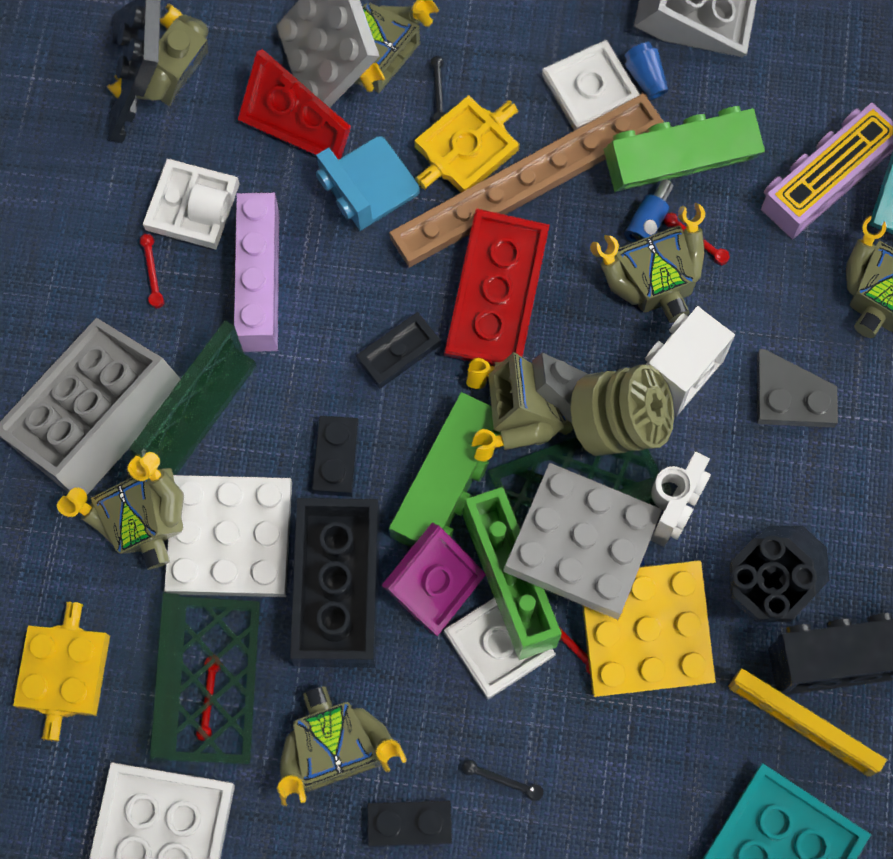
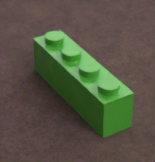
(683, 149)
(445, 474)
(521, 604)

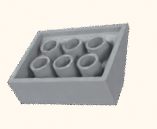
(701, 24)
(89, 407)

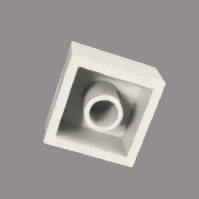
(690, 354)

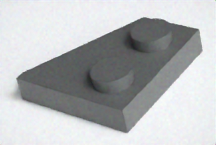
(556, 382)
(793, 394)

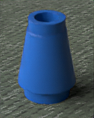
(646, 68)

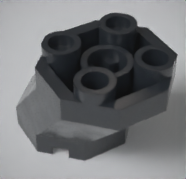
(778, 573)

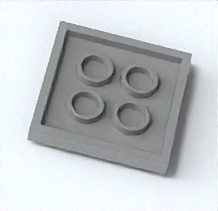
(327, 45)
(583, 541)

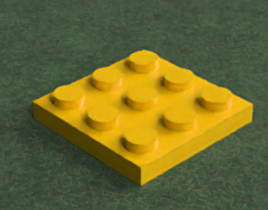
(658, 637)

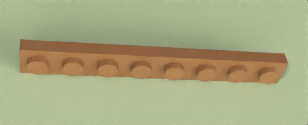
(521, 181)

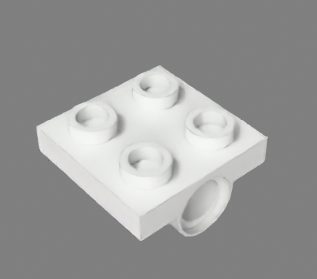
(191, 203)
(676, 512)

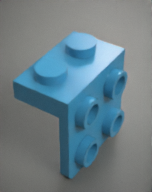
(367, 181)

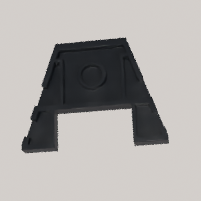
(137, 30)

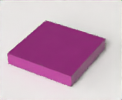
(434, 579)

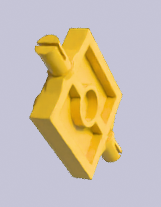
(466, 144)
(61, 671)

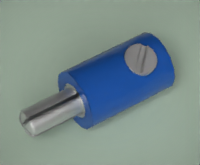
(649, 214)

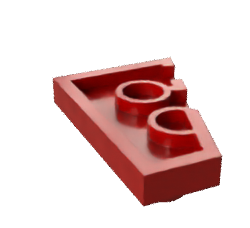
(290, 110)

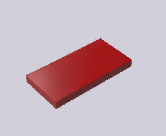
(496, 287)

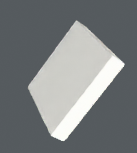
(589, 84)
(488, 650)

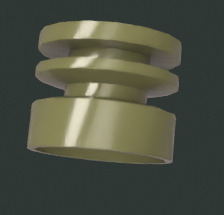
(622, 410)

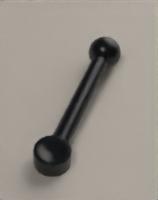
(437, 63)
(534, 792)

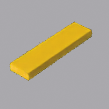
(807, 723)

